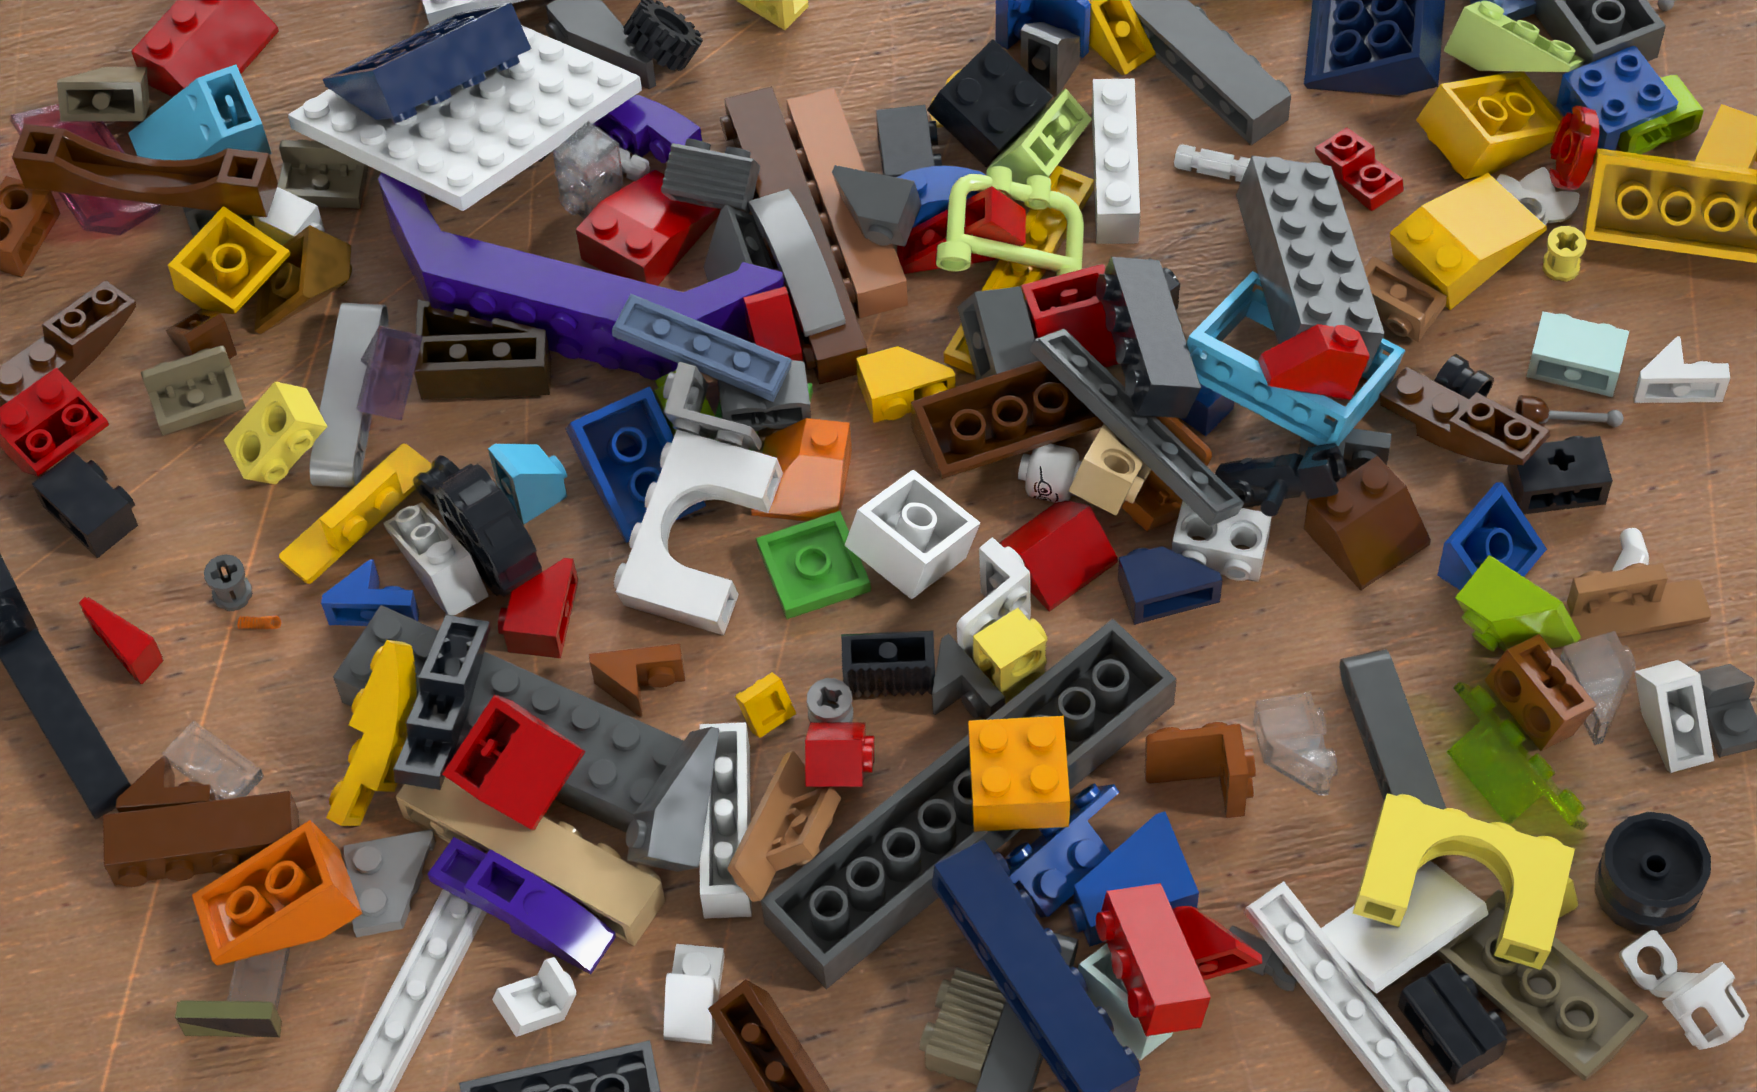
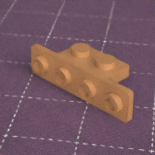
(1634, 602)
(783, 828)

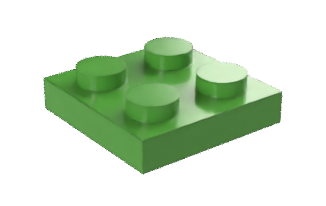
(812, 565)

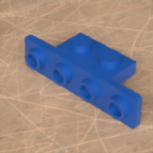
(1061, 854)

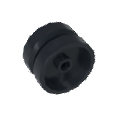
(1652, 873)

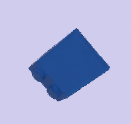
(622, 455)

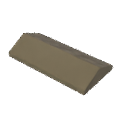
(1560, 1006)

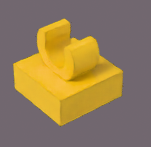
(765, 705)

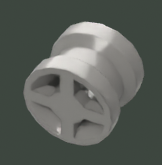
(833, 690)

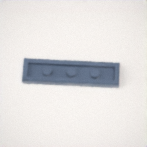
(703, 346)

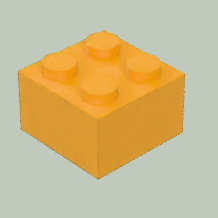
(1019, 773)

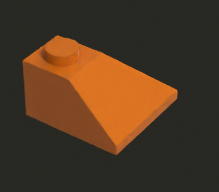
(814, 469)

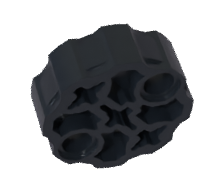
(487, 528)

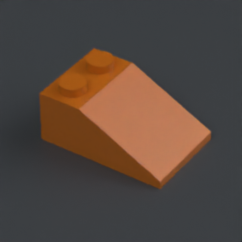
(278, 898)

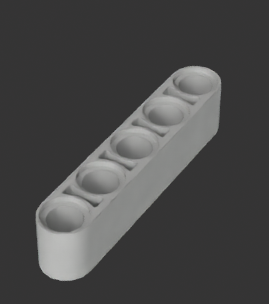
(341, 448)

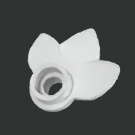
(1540, 197)

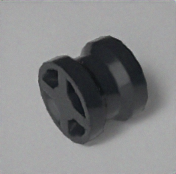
(440, 469)

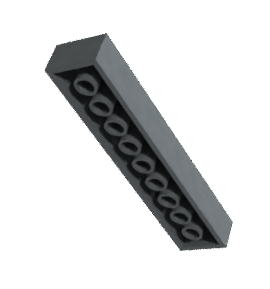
(884, 865)

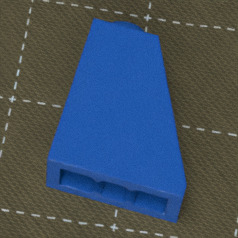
(1143, 859)

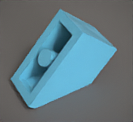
(528, 478)

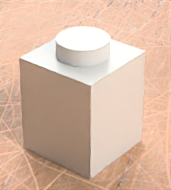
(288, 217)

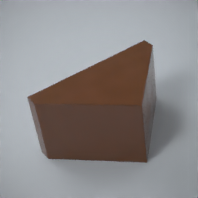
(202, 331)

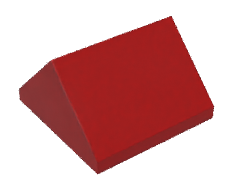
(1062, 551)

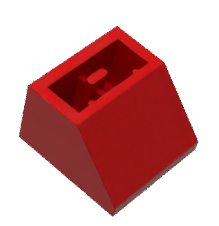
(1072, 305)
(47, 423)
(513, 762)

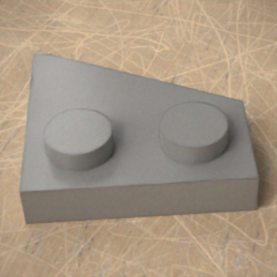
(386, 878)

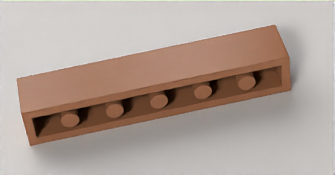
(824, 140)

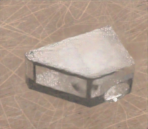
(1604, 673)

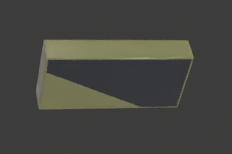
(228, 1018)

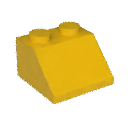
(225, 263)

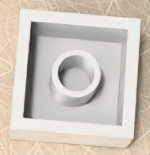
(912, 534)

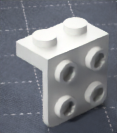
(1005, 588)

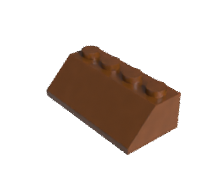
(997, 419)

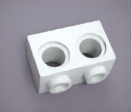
(1218, 550)

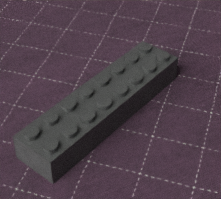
(620, 754)

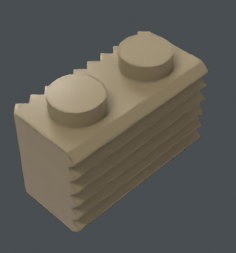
(964, 1027)

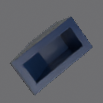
(1165, 583)

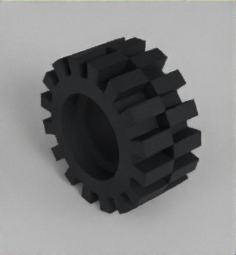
(662, 34)

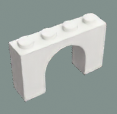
(691, 473)

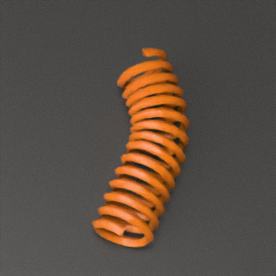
(261, 621)

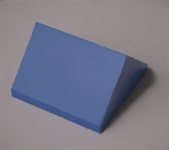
(1492, 529)

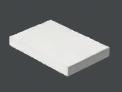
(1434, 916)

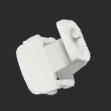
(1689, 991)

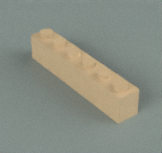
(589, 874)

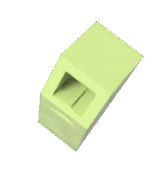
(1497, 43)

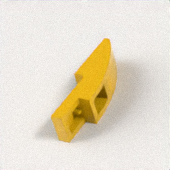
(382, 716)

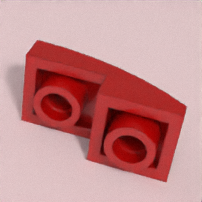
(1358, 170)

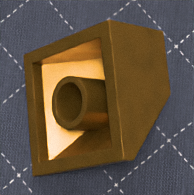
(310, 273)

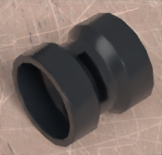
(1462, 379)

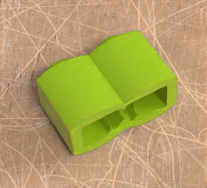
(1667, 127)

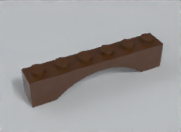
(69, 164)

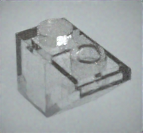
(1292, 740)

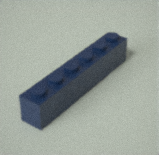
(1032, 973)

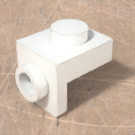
(536, 1000)

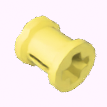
(1560, 245)

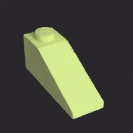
(1044, 139)

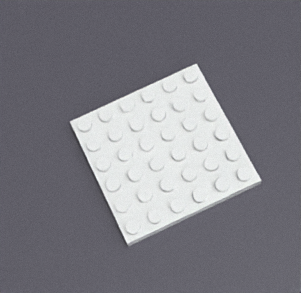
(482, 131)

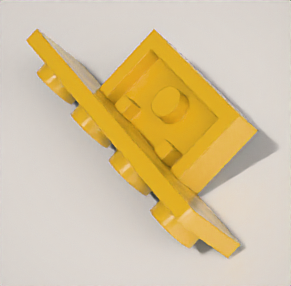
(354, 514)

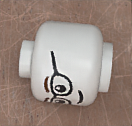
(1049, 472)

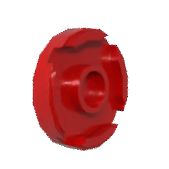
(1574, 148)

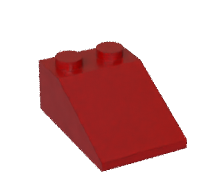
(641, 231)

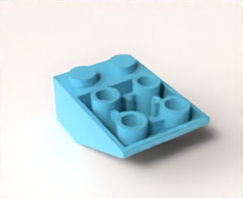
(202, 121)

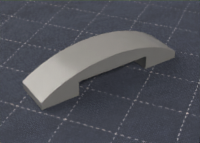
(800, 260)

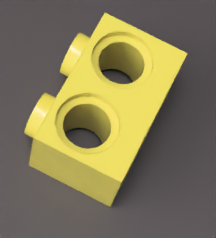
(275, 433)
(1011, 652)

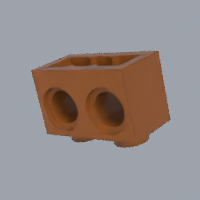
(24, 224)
(1540, 692)

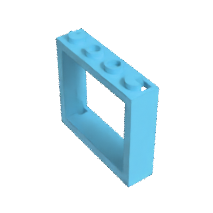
(1243, 381)

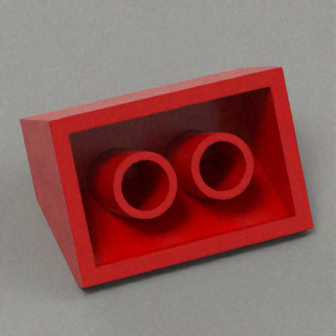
(202, 39)

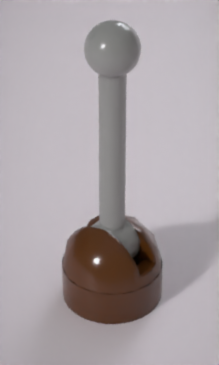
(1538, 412)

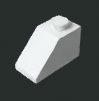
(1675, 714)

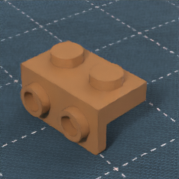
(1403, 301)

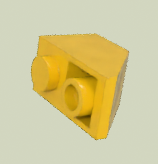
(898, 377)

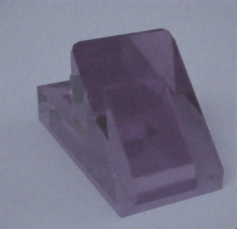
(389, 372)

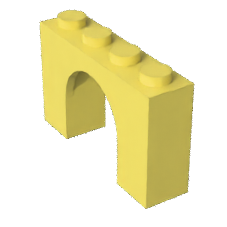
(1528, 868)

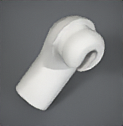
(1633, 550)

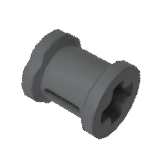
(223, 584)

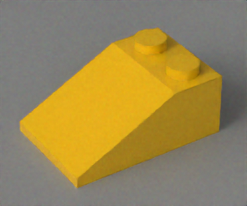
(1489, 122)
(1464, 237)

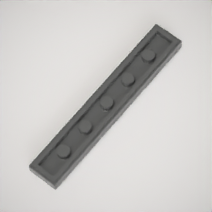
(1142, 434)

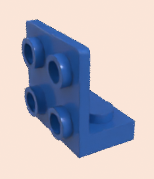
(1065, 14)
(1620, 90)

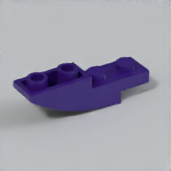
(647, 126)
(524, 902)

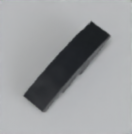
(443, 701)

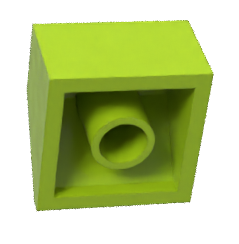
(1512, 609)

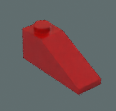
(986, 216)

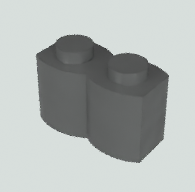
(789, 406)

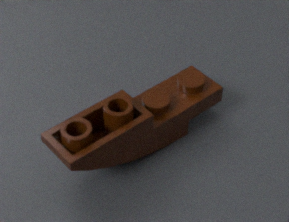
(69, 340)
(1463, 425)

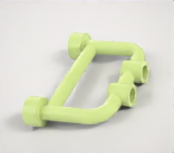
(1036, 194)

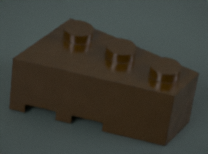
(479, 357)

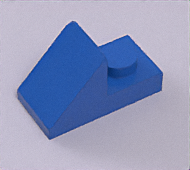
(359, 597)

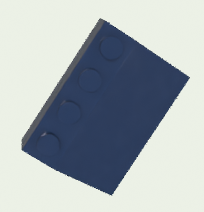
(1374, 46)
(432, 63)

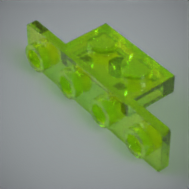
(1503, 768)

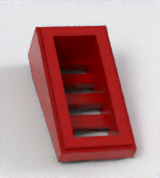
(129, 644)

